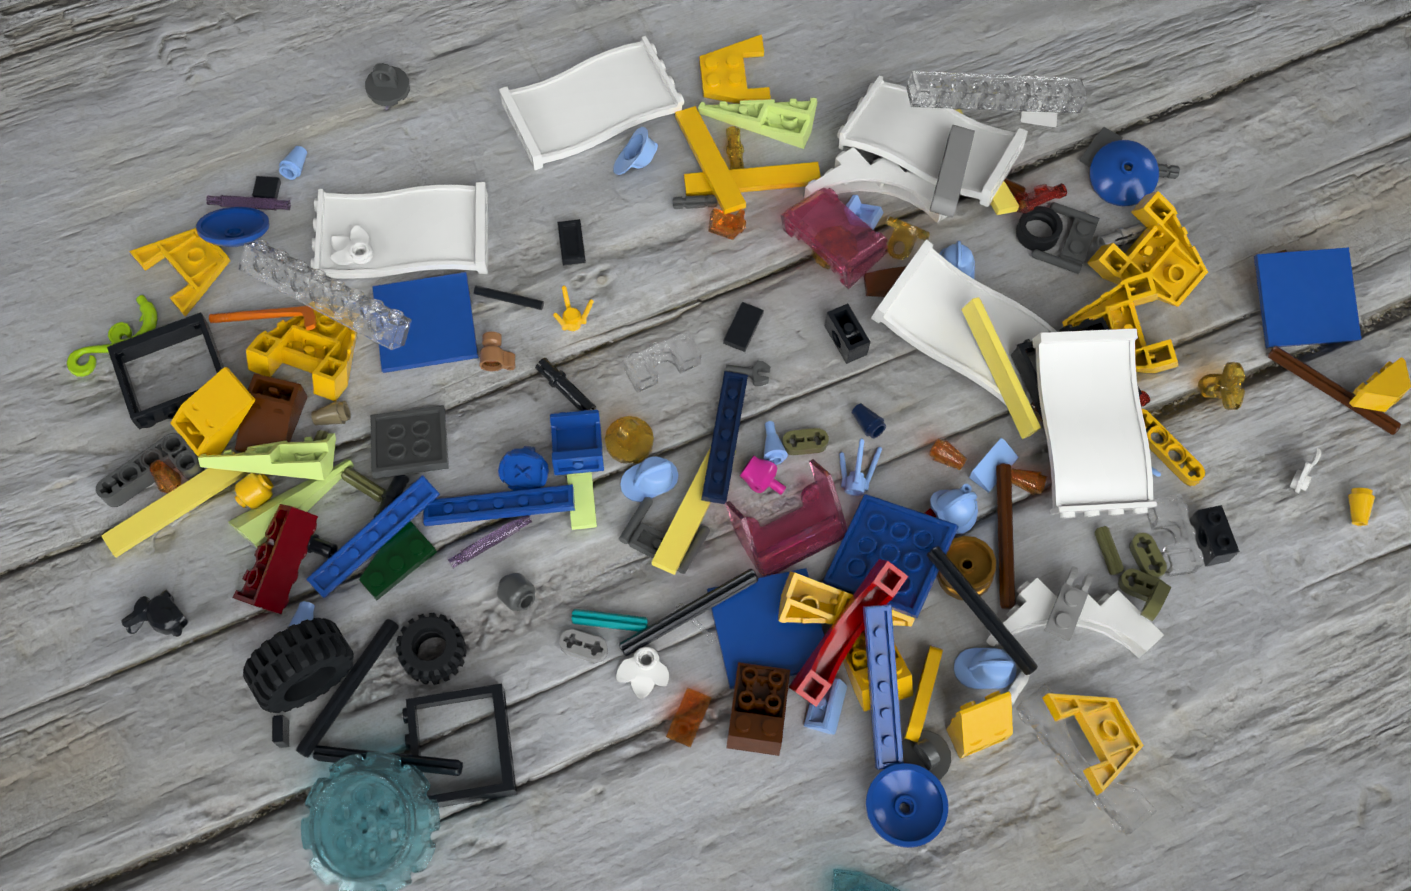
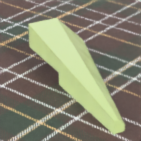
(782, 121)
(283, 458)
(304, 496)

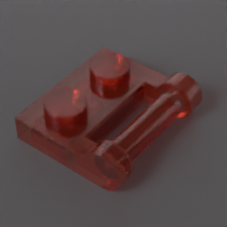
(1040, 195)

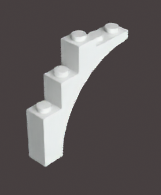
(883, 176)
(1109, 616)

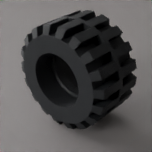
(419, 632)

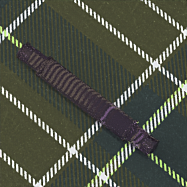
(251, 202)
(489, 541)

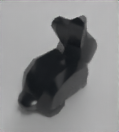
(159, 612)

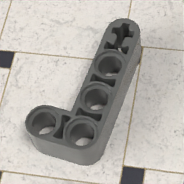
(140, 466)

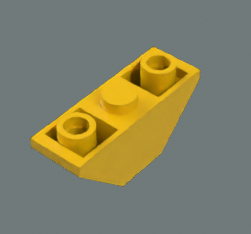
(1384, 388)

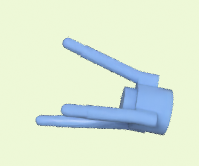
(855, 483)

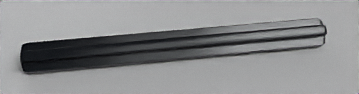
(982, 610)
(688, 612)
(347, 688)
(423, 763)

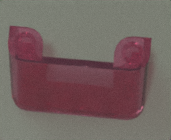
(835, 234)

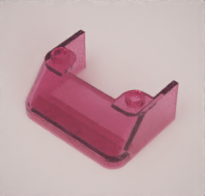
(797, 533)

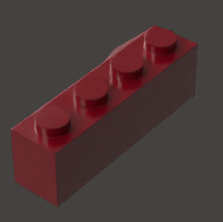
(278, 560)

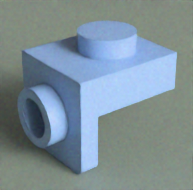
(868, 213)

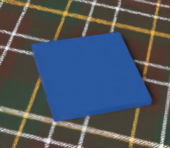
(1307, 297)
(440, 322)
(893, 535)
(753, 635)

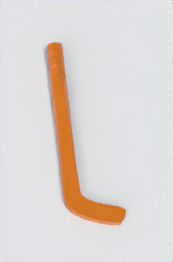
(305, 311)

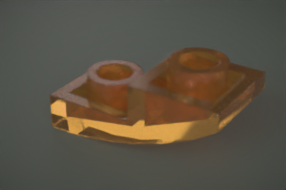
(689, 717)

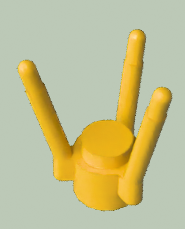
(572, 317)

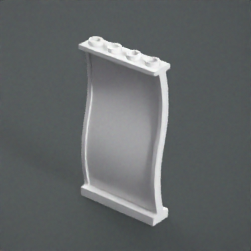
(591, 102)
(919, 136)
(406, 230)
(928, 315)
(1093, 422)

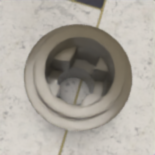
(334, 413)

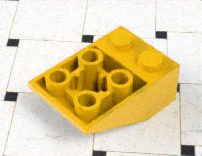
(213, 413)
(857, 671)
(981, 724)

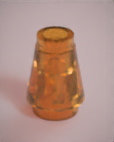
(947, 454)
(164, 476)
(1029, 480)

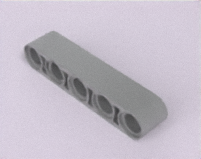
(952, 171)

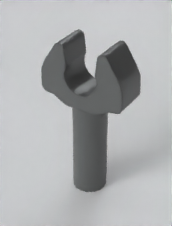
(760, 366)

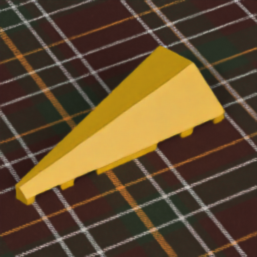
(814, 602)

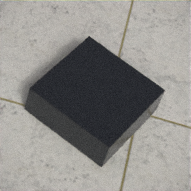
(266, 187)
(280, 731)

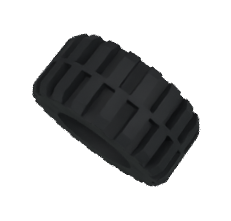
(298, 665)

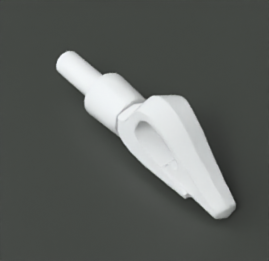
(1017, 686)

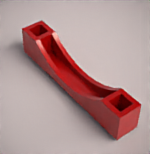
(823, 664)

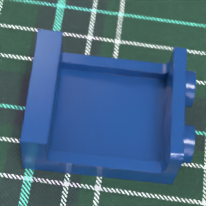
(576, 442)

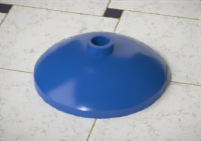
(1117, 184)
(232, 226)
(921, 793)

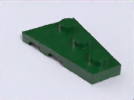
(396, 560)

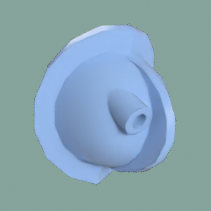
(956, 506)

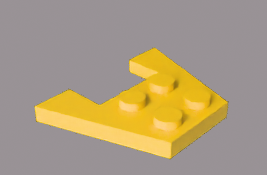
(724, 72)
(192, 258)
(1106, 730)

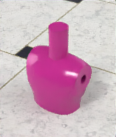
(760, 475)

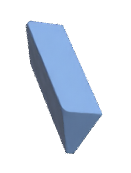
(985, 472)
(827, 713)

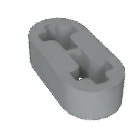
(581, 651)

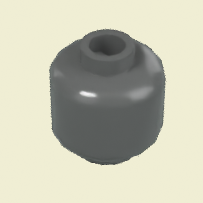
(516, 592)

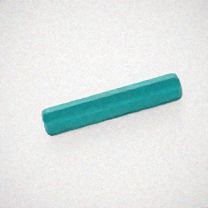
(609, 620)

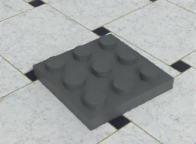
(409, 442)

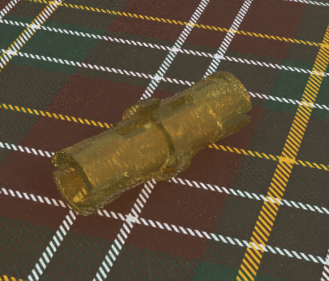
(734, 148)

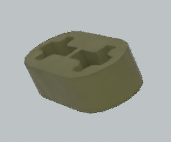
(804, 440)
(1148, 556)
(1143, 585)
(1155, 600)

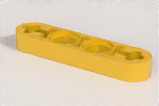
(1170, 443)
(923, 694)

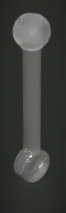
(712, 637)

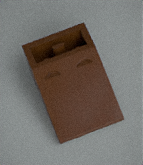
(272, 414)
(758, 709)

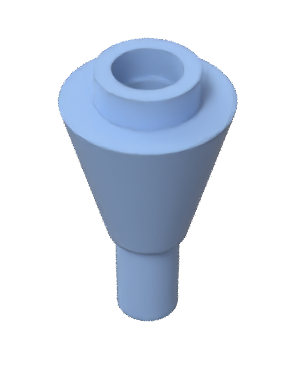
(774, 449)

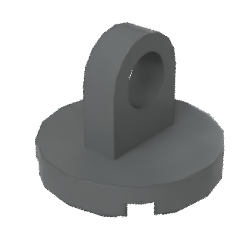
(387, 85)
(929, 752)

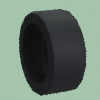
(1045, 215)

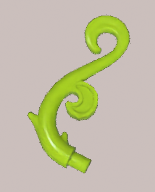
(149, 319)

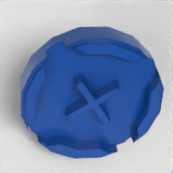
(523, 469)

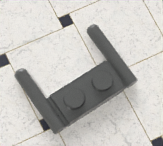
(1077, 240)
(647, 539)

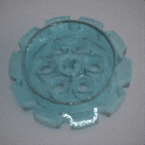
(412, 819)

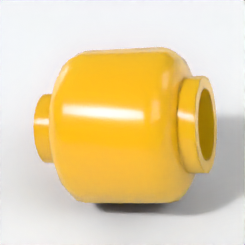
(253, 490)

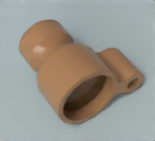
(492, 356)

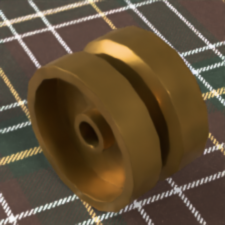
(977, 559)

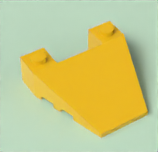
(1159, 249)
(1120, 313)
(320, 351)

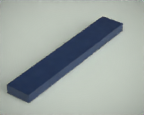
(724, 438)

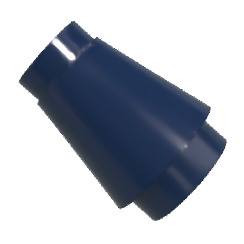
(869, 421)

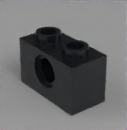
(847, 333)
(1214, 535)

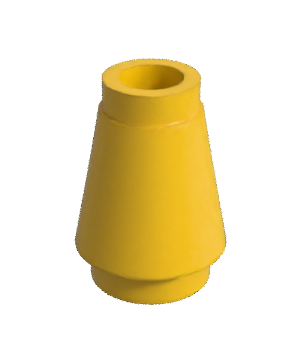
(1361, 504)

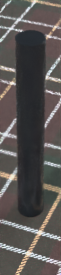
(508, 297)

